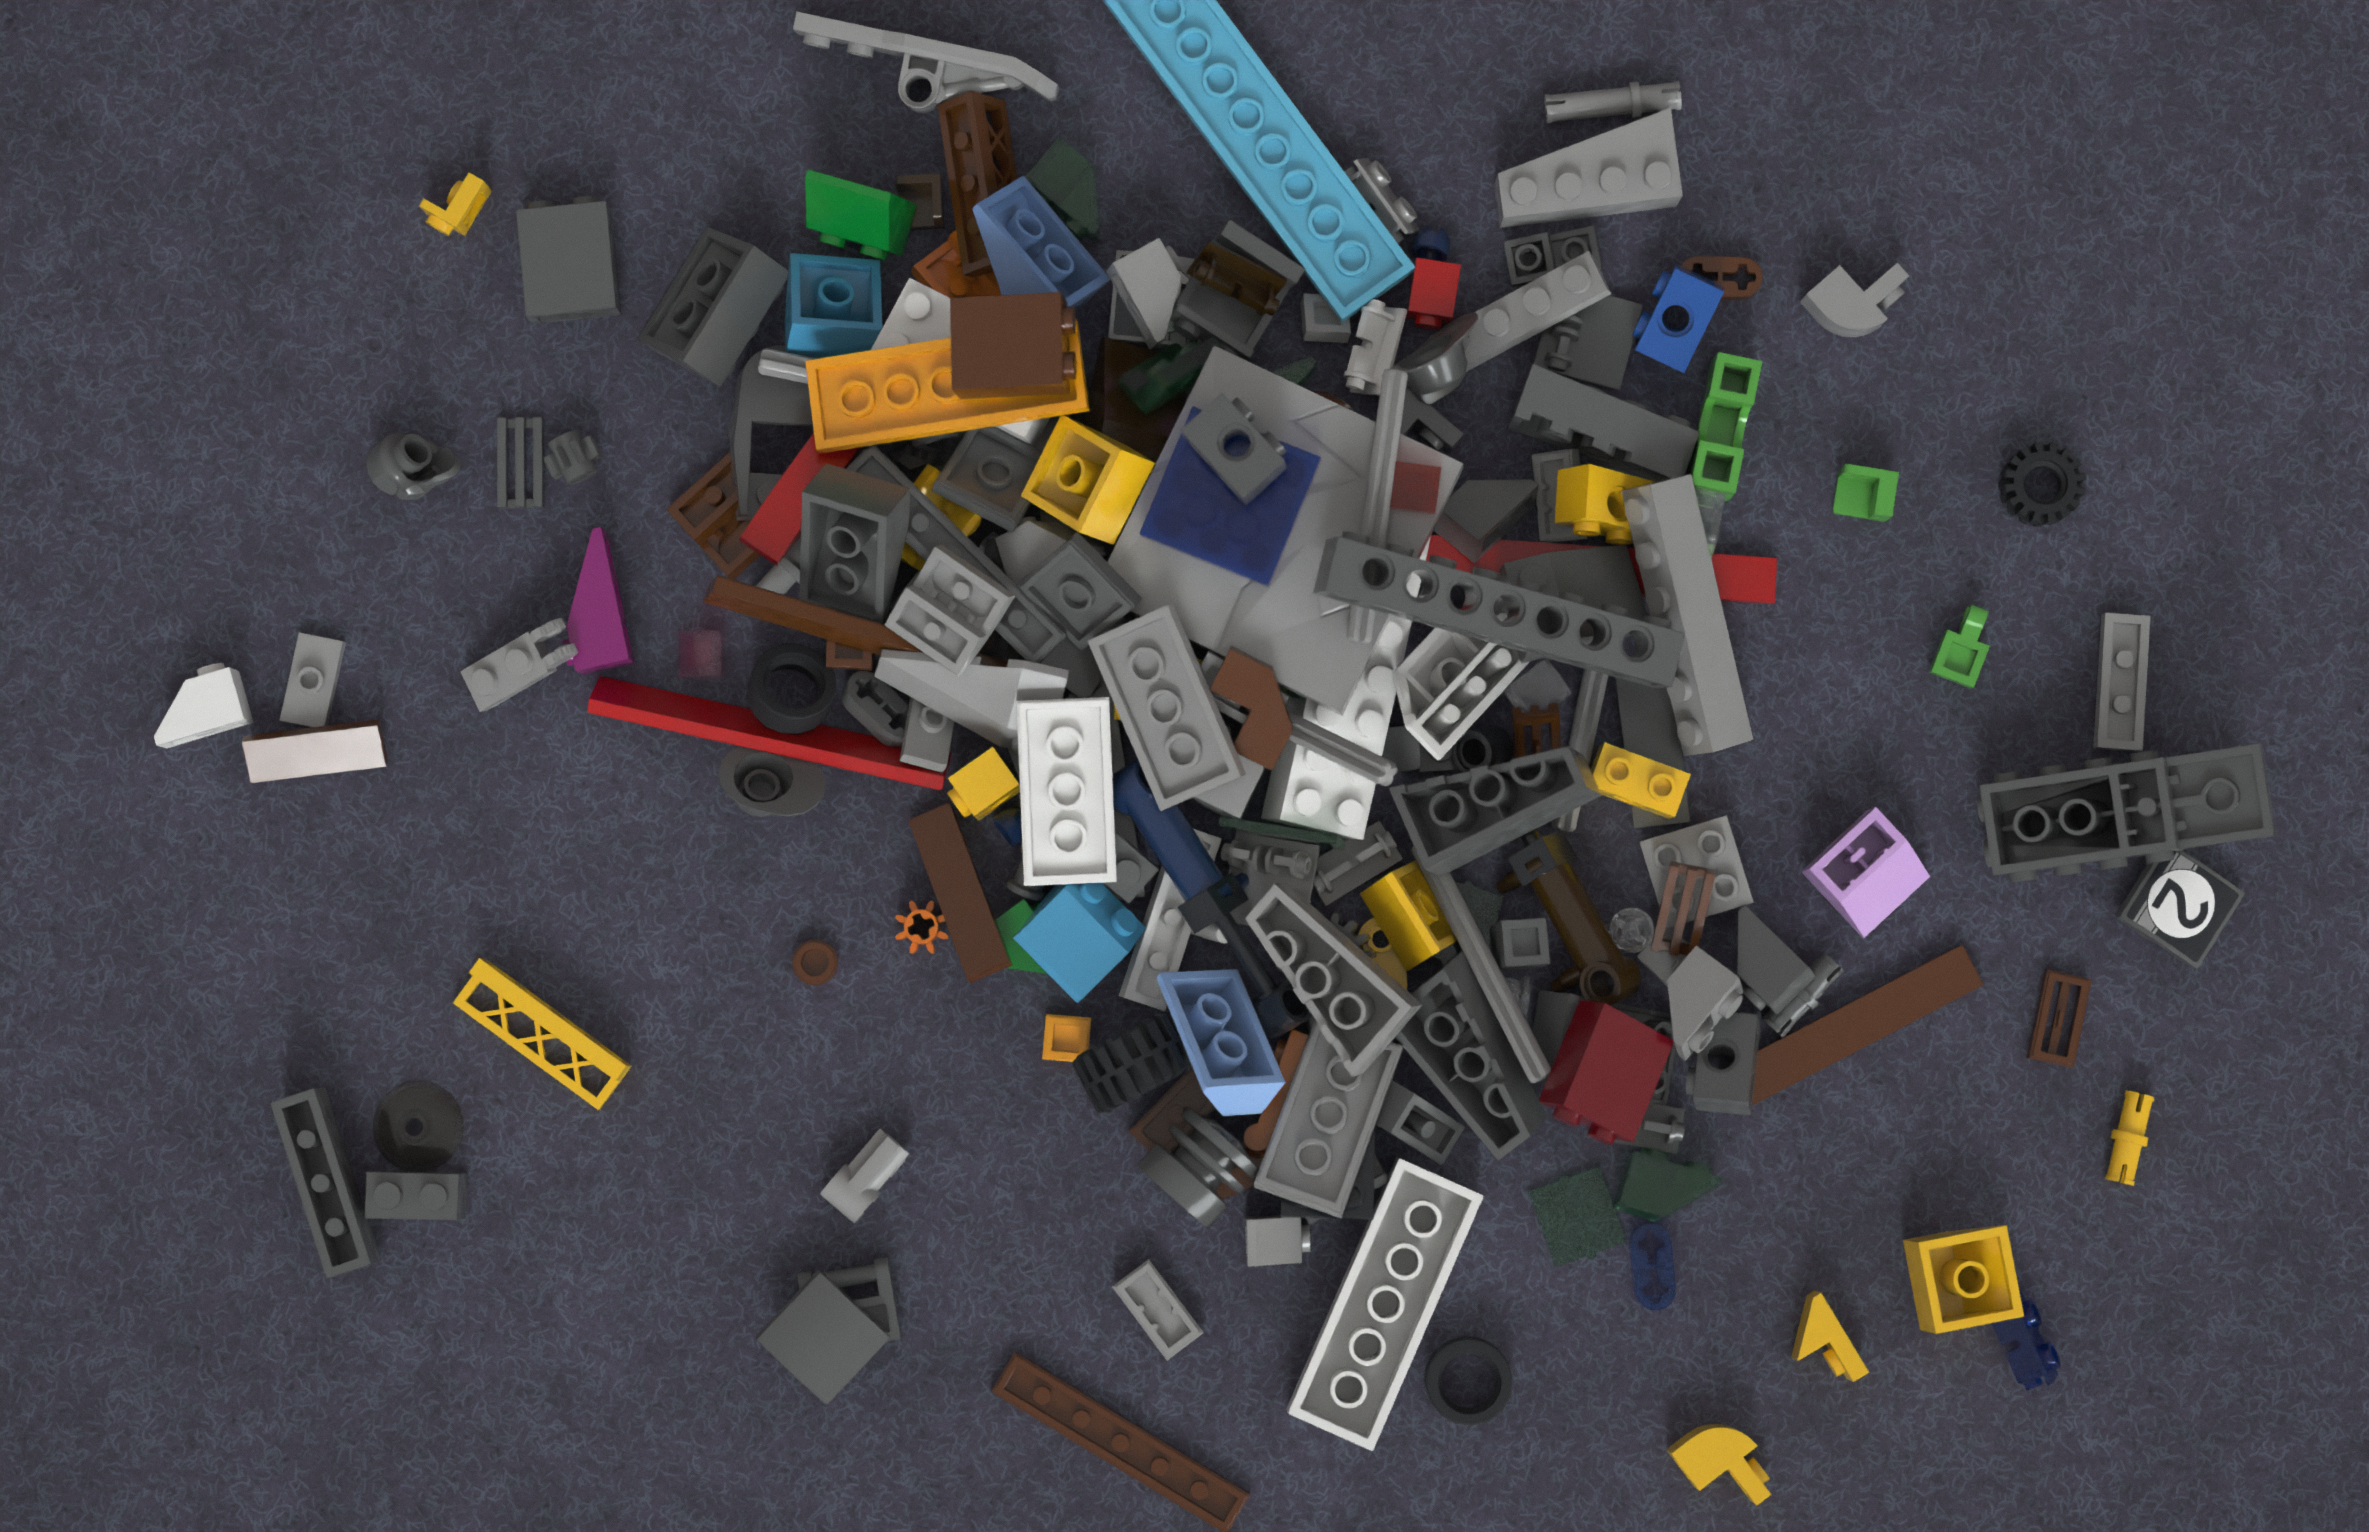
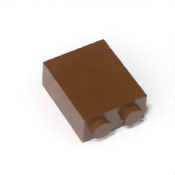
(1011, 345)

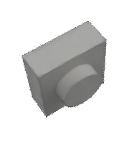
(1320, 321)

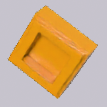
(1065, 1037)

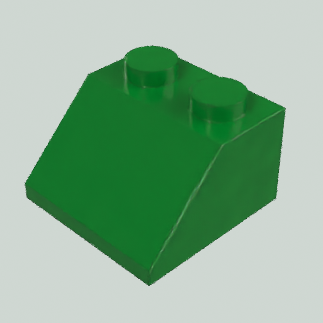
(857, 214)

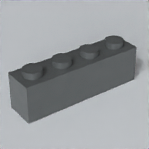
(325, 1182)

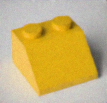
(1087, 480)
(1963, 1278)

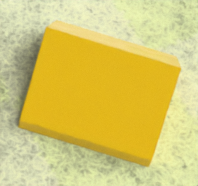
(1409, 915)

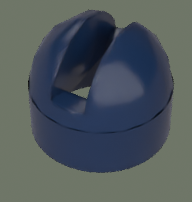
(1431, 240)
(1009, 825)

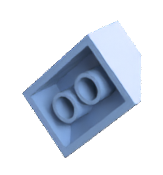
(1223, 1039)

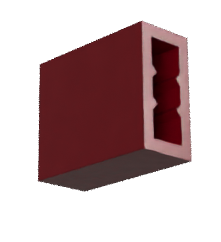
(1605, 1072)

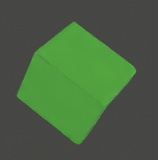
(1865, 492)

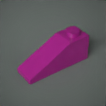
(597, 612)

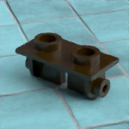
(1237, 277)

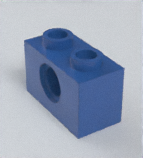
(1677, 345)

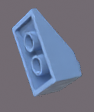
(1034, 248)

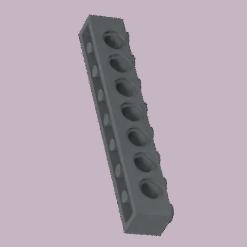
(1342, 580)

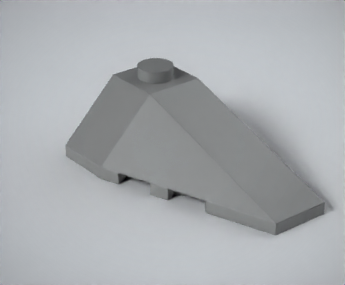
(980, 697)

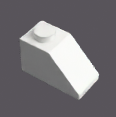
(205, 707)

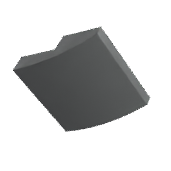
(822, 1337)

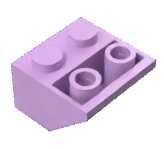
(1867, 871)

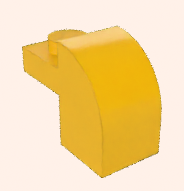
(1713, 1450)

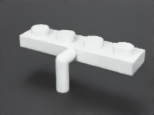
(1164, 939)

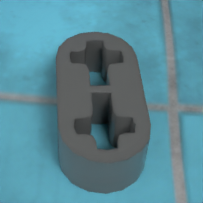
(876, 710)

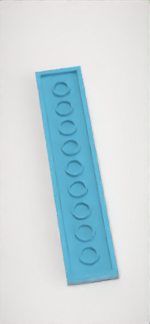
(1267, 148)

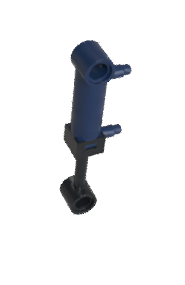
(1205, 892)

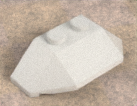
(1450, 685)

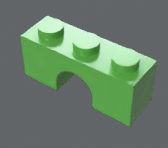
(1722, 423)

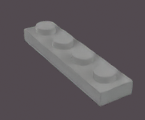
(1534, 308)

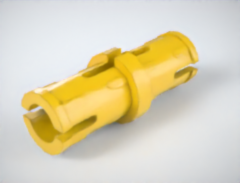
(2129, 1137)

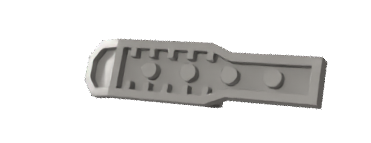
(945, 65)

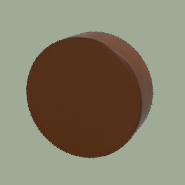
(815, 962)

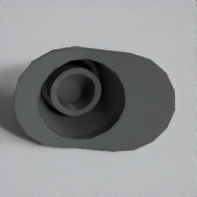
(1440, 362)
(771, 783)

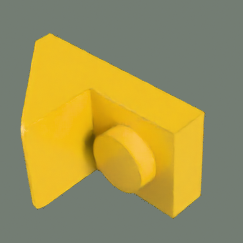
(1821, 1328)

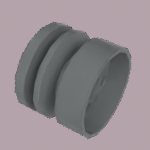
(1198, 1167)

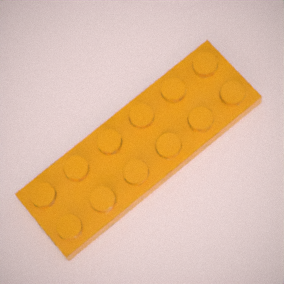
(909, 396)

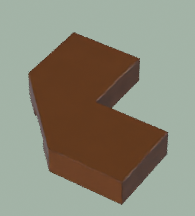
(1256, 688)

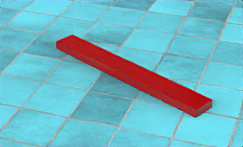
(1737, 576)
(741, 728)

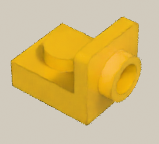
(464, 204)

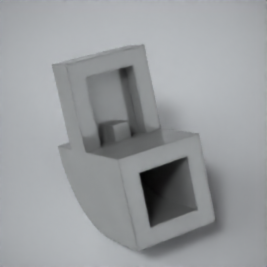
(1847, 309)

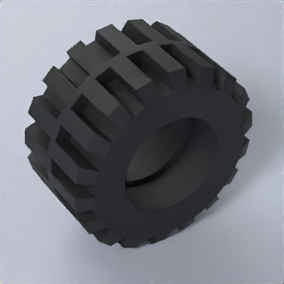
(1132, 1062)

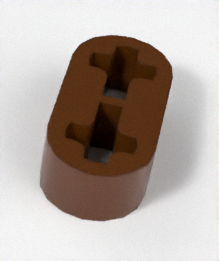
(1728, 266)

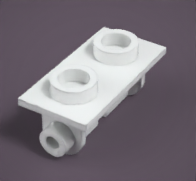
(1381, 332)

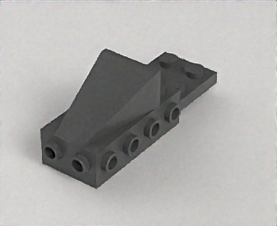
(2123, 810)

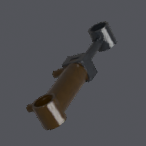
(1549, 869)

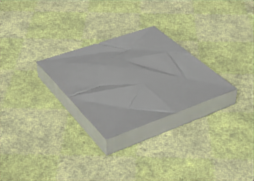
(1283, 623)

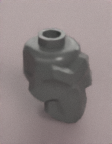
(410, 465)

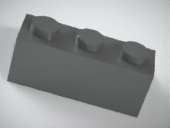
(714, 305)

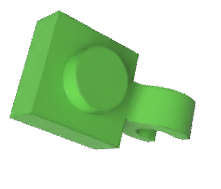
(1960, 653)

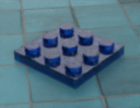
(1210, 523)

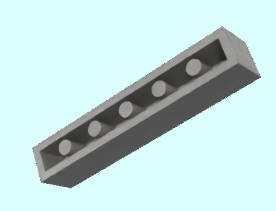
(1684, 591)

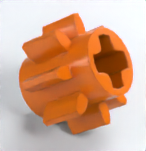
(909, 922)

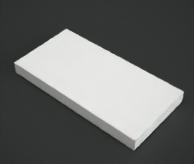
(1066, 791)

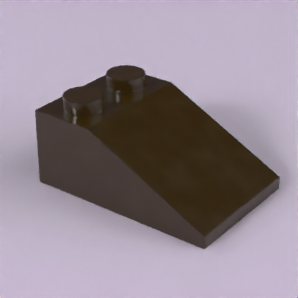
(1115, 412)

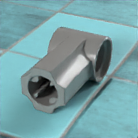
(859, 1182)

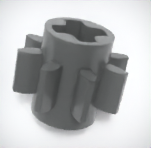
(572, 457)

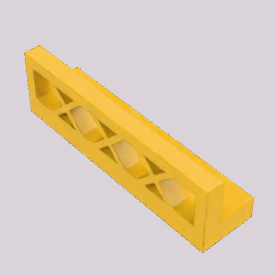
(551, 1020)

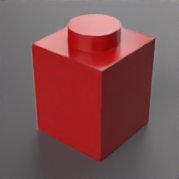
(1433, 293)

